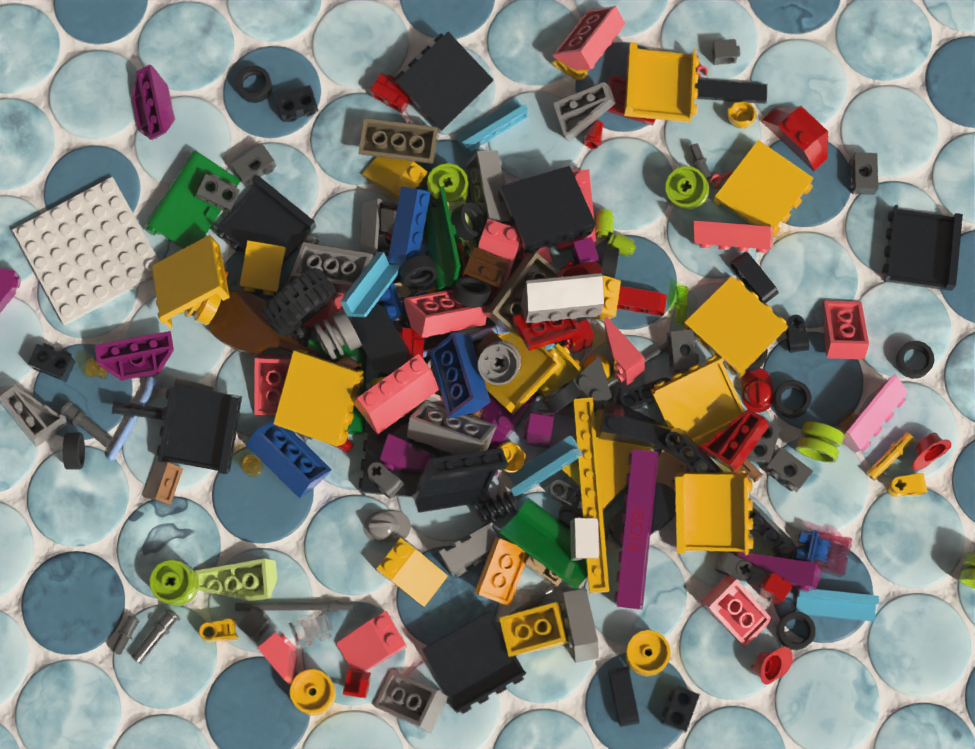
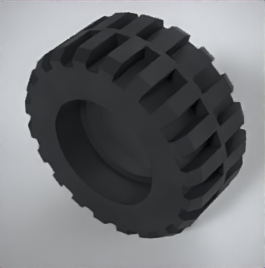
(298, 302)

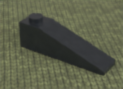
(629, 426)

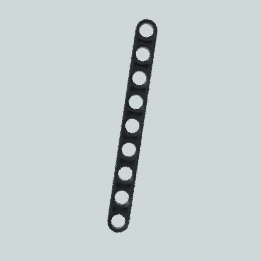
(760, 530)

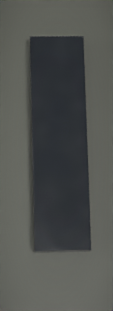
(731, 91)

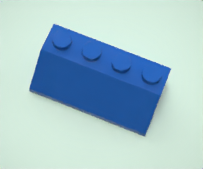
(408, 225)
(459, 376)
(288, 458)

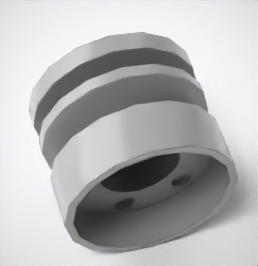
(337, 335)
(500, 373)

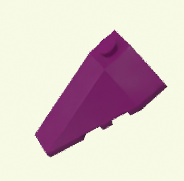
(402, 456)
(799, 573)

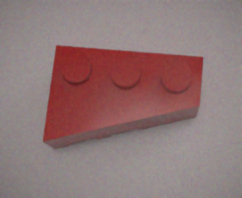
(737, 440)

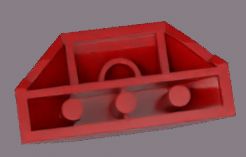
(800, 134)

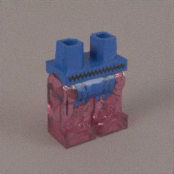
(825, 550)

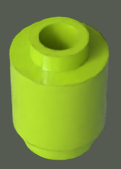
(604, 223)
(625, 244)

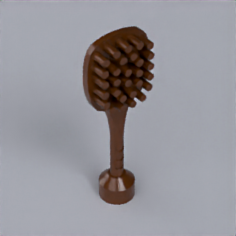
(243, 328)

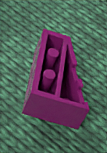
(539, 428)

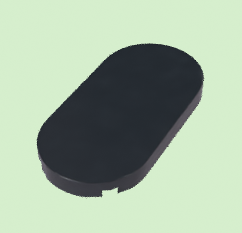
(381, 340)
(663, 510)

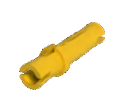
(896, 449)

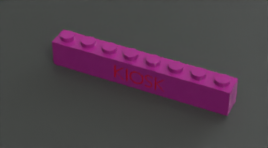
(637, 529)

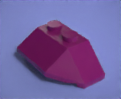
(152, 103)
(135, 356)
(505, 421)

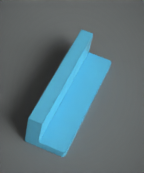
(492, 125)
(369, 286)
(545, 465)
(837, 604)

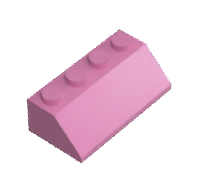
(874, 413)

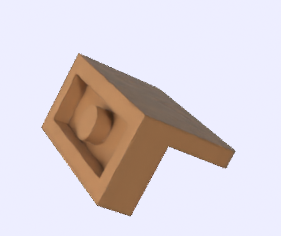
(163, 482)

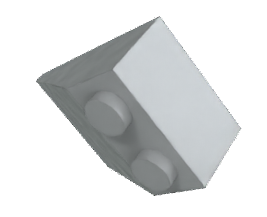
(411, 701)

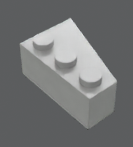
(583, 108)
(31, 416)
(469, 551)
(580, 625)

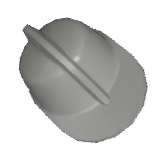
(387, 526)

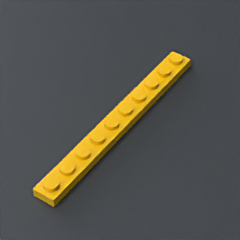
(591, 489)

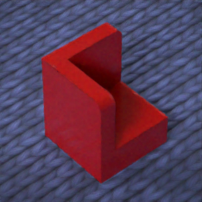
(357, 683)

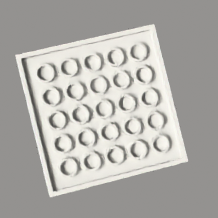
(87, 250)

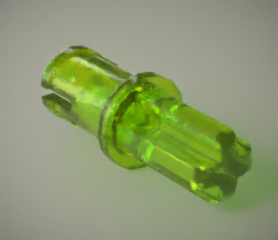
(681, 304)

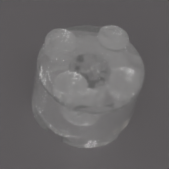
(311, 628)

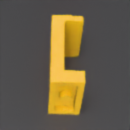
(262, 267)
(566, 372)

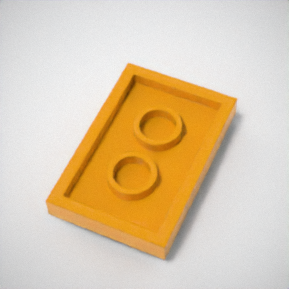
(502, 572)

